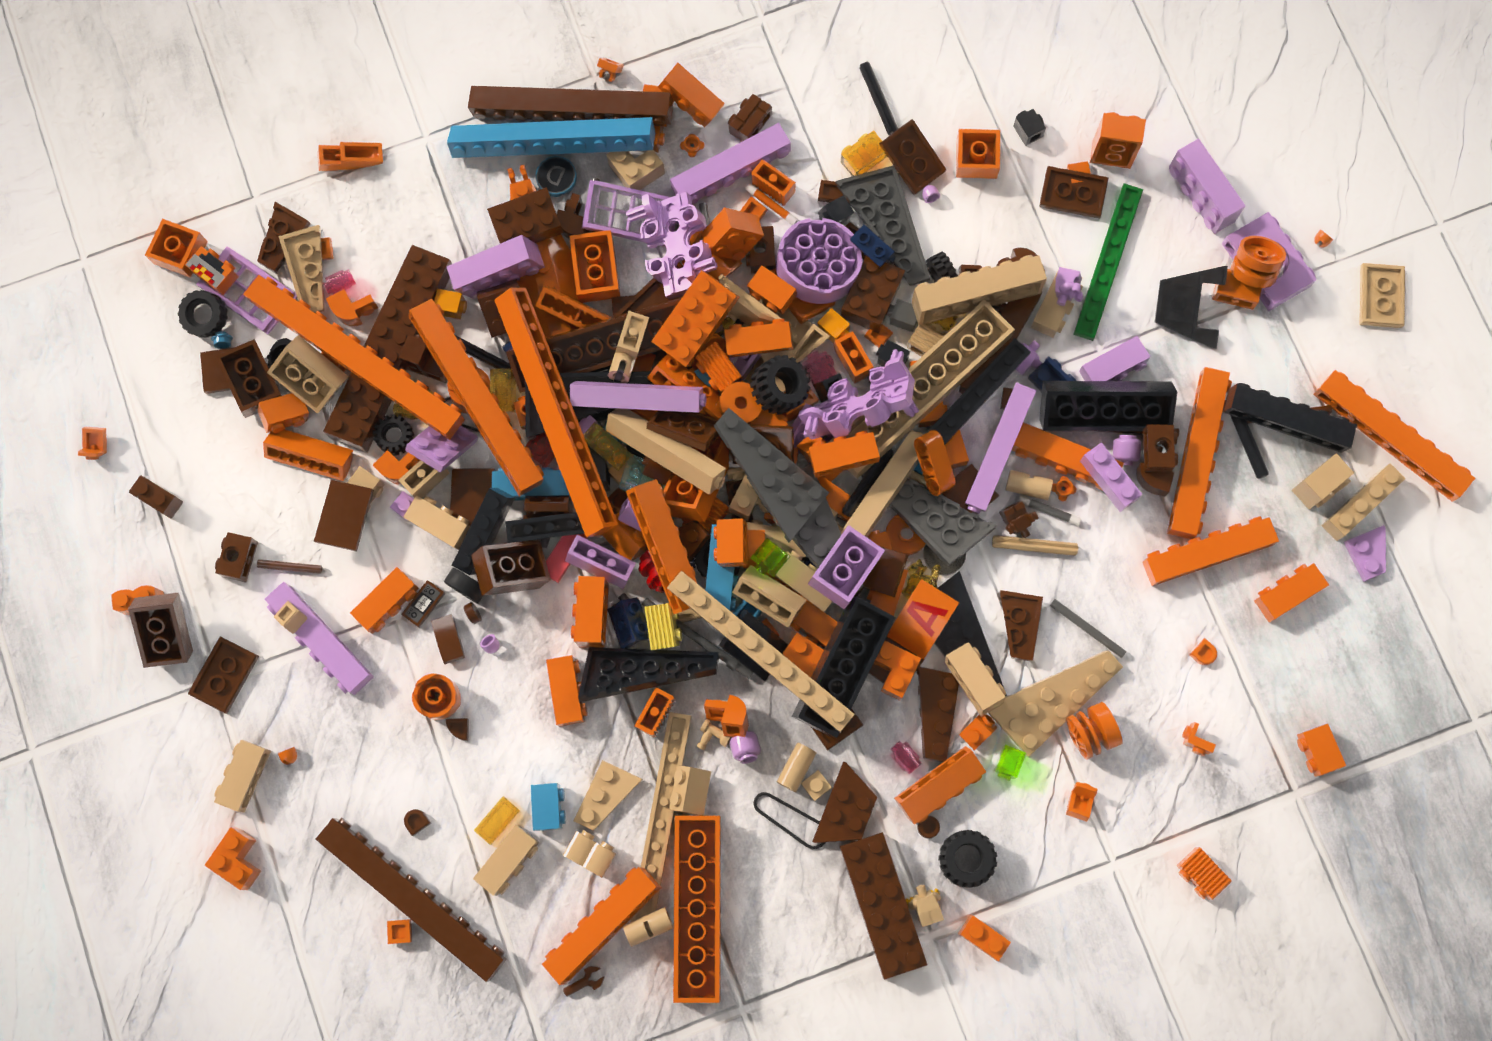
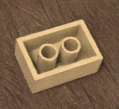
(307, 374)

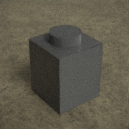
(902, 315)

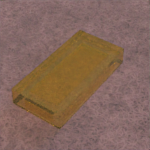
(497, 820)

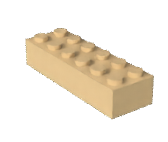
(964, 293)

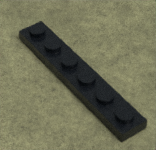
(981, 390)

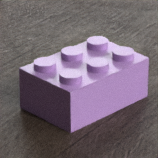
(846, 567)

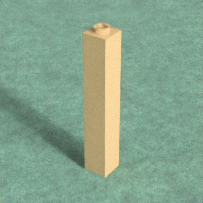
(669, 453)
(885, 487)

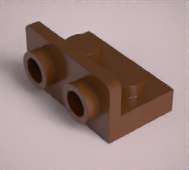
(545, 505)

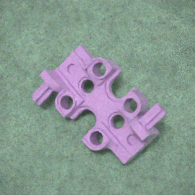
(658, 232)
(889, 392)

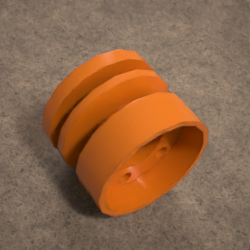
(1098, 729)

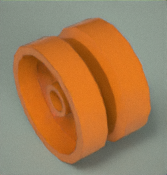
(1258, 261)

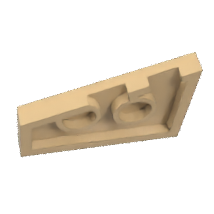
(604, 794)

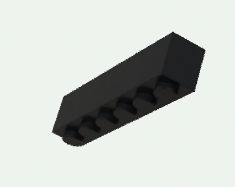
(1289, 417)

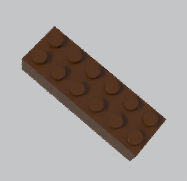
(883, 906)

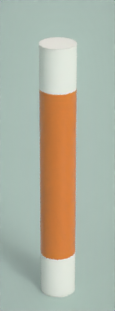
(771, 204)

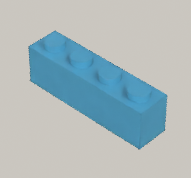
(552, 484)
(720, 579)

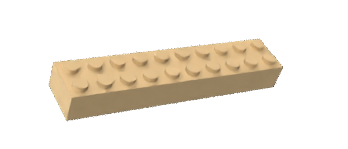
(941, 373)

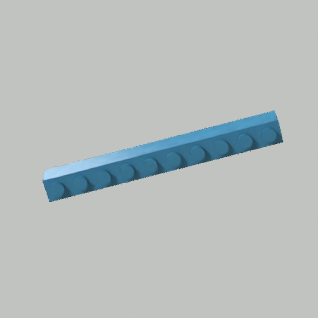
(551, 137)

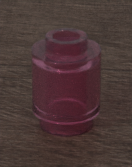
(339, 281)
(905, 757)

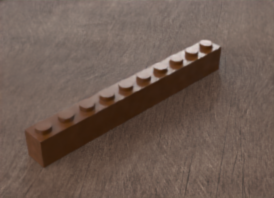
(568, 104)
(411, 899)

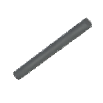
(1088, 628)

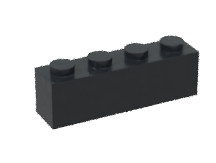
(543, 527)
(483, 528)

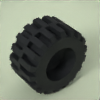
(791, 375)
(987, 854)

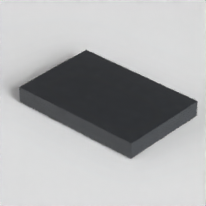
(761, 630)

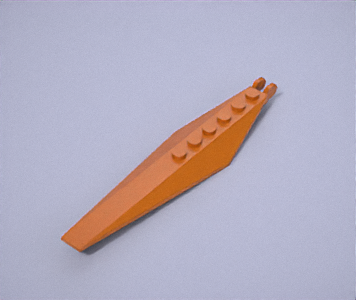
(557, 271)

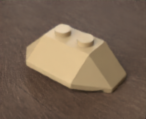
(747, 308)

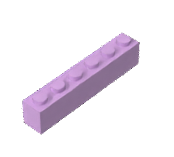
(732, 164)
(322, 642)

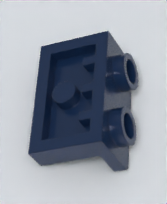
(873, 246)
(1049, 371)
(628, 622)

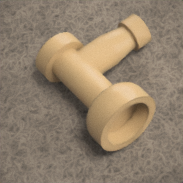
(710, 730)

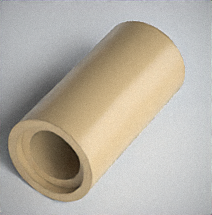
(1022, 484)
(796, 767)
(648, 927)

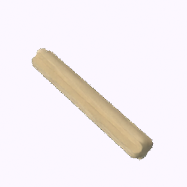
(1034, 545)

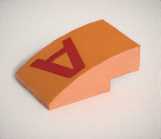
(922, 619)

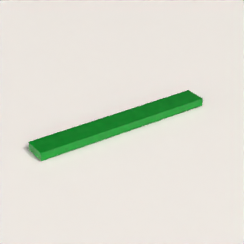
(1108, 262)

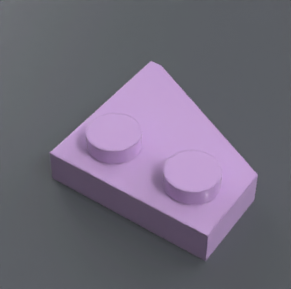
(1369, 552)

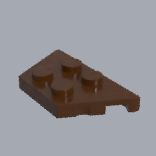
(846, 809)

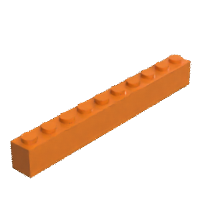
(476, 397)

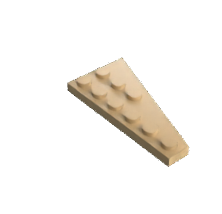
(1042, 708)

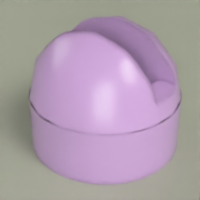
(930, 194)
(490, 644)

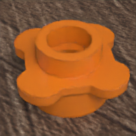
(692, 139)
(1069, 488)

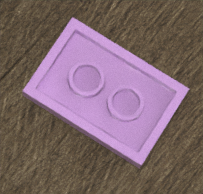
(438, 450)

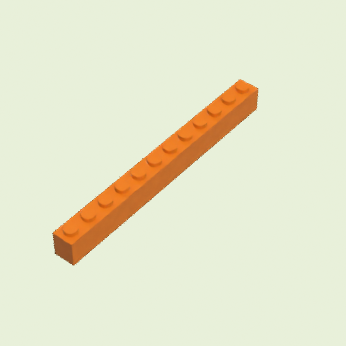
(354, 357)
(556, 412)

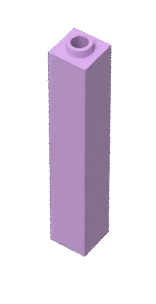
(637, 396)
(1000, 448)

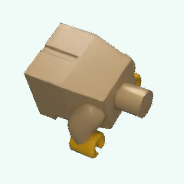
(926, 906)

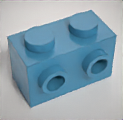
(547, 807)

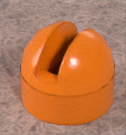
(1324, 237)
(288, 756)

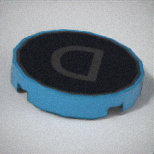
(557, 175)

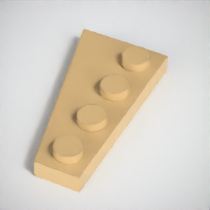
(304, 261)

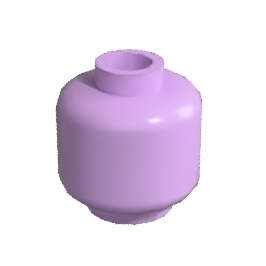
(1127, 449)
(745, 748)

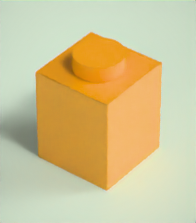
(451, 302)
(834, 325)

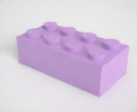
(1206, 186)
(496, 266)

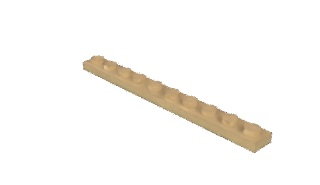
(761, 651)
(661, 817)

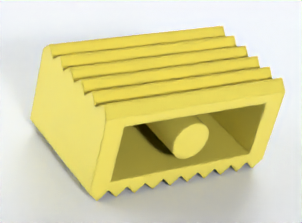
(662, 626)

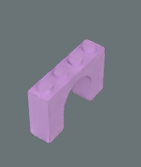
(1296, 274)

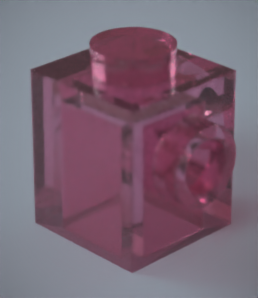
(819, 366)

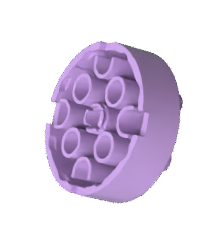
(818, 260)

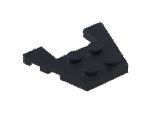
(1180, 302)

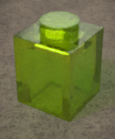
(769, 558)
(1009, 762)

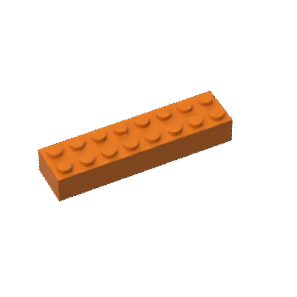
(697, 909)

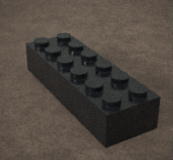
(1106, 405)
(847, 659)

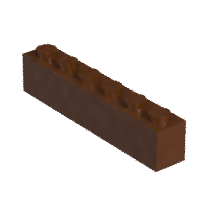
(1017, 315)

